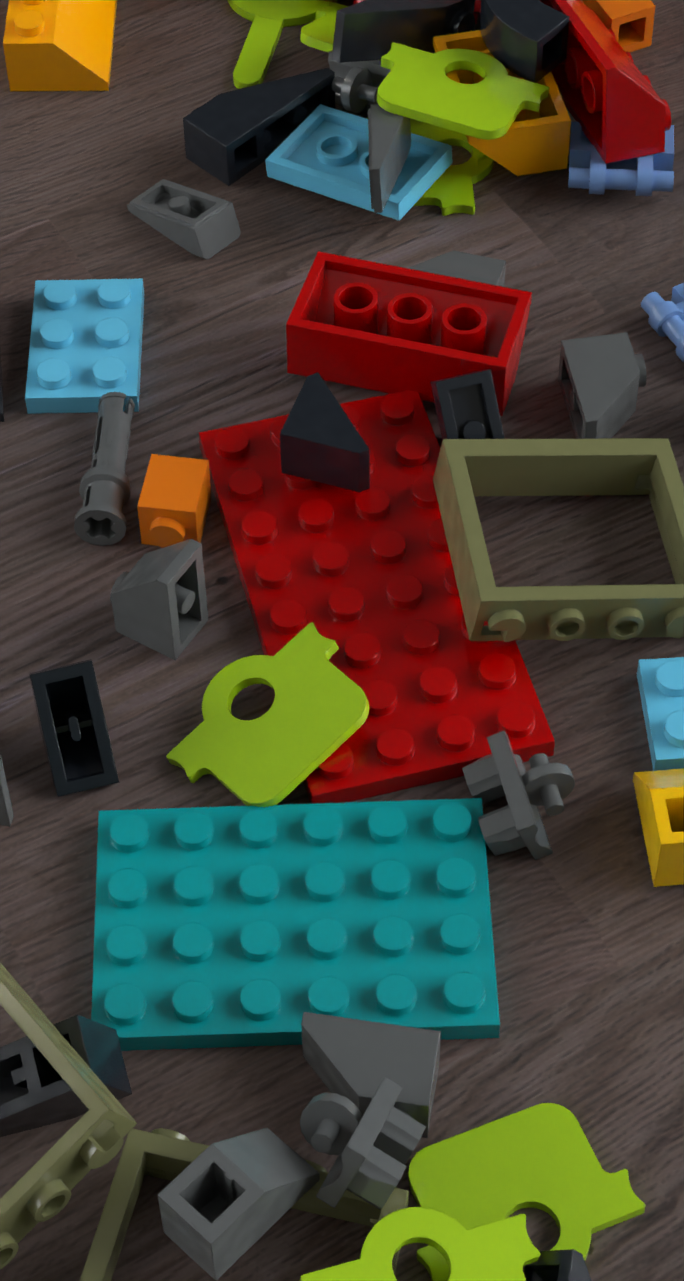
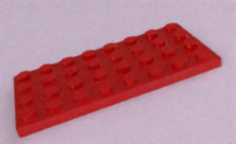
(384, 588)

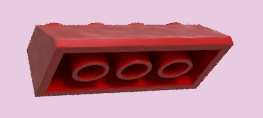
(607, 90)
(403, 327)

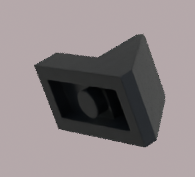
(467, 407)

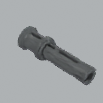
(106, 485)

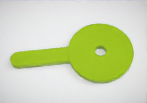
(267, 21)

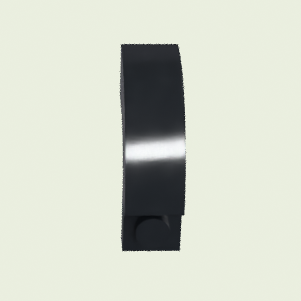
(525, 36)

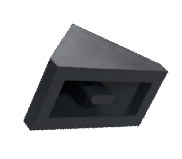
(322, 441)
(73, 727)

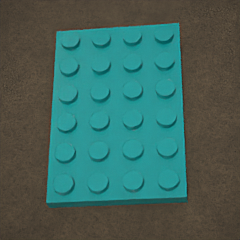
(253, 914)

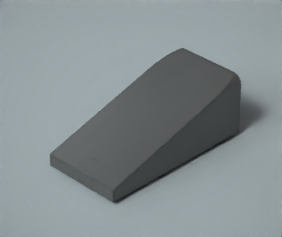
(387, 152)
(188, 217)

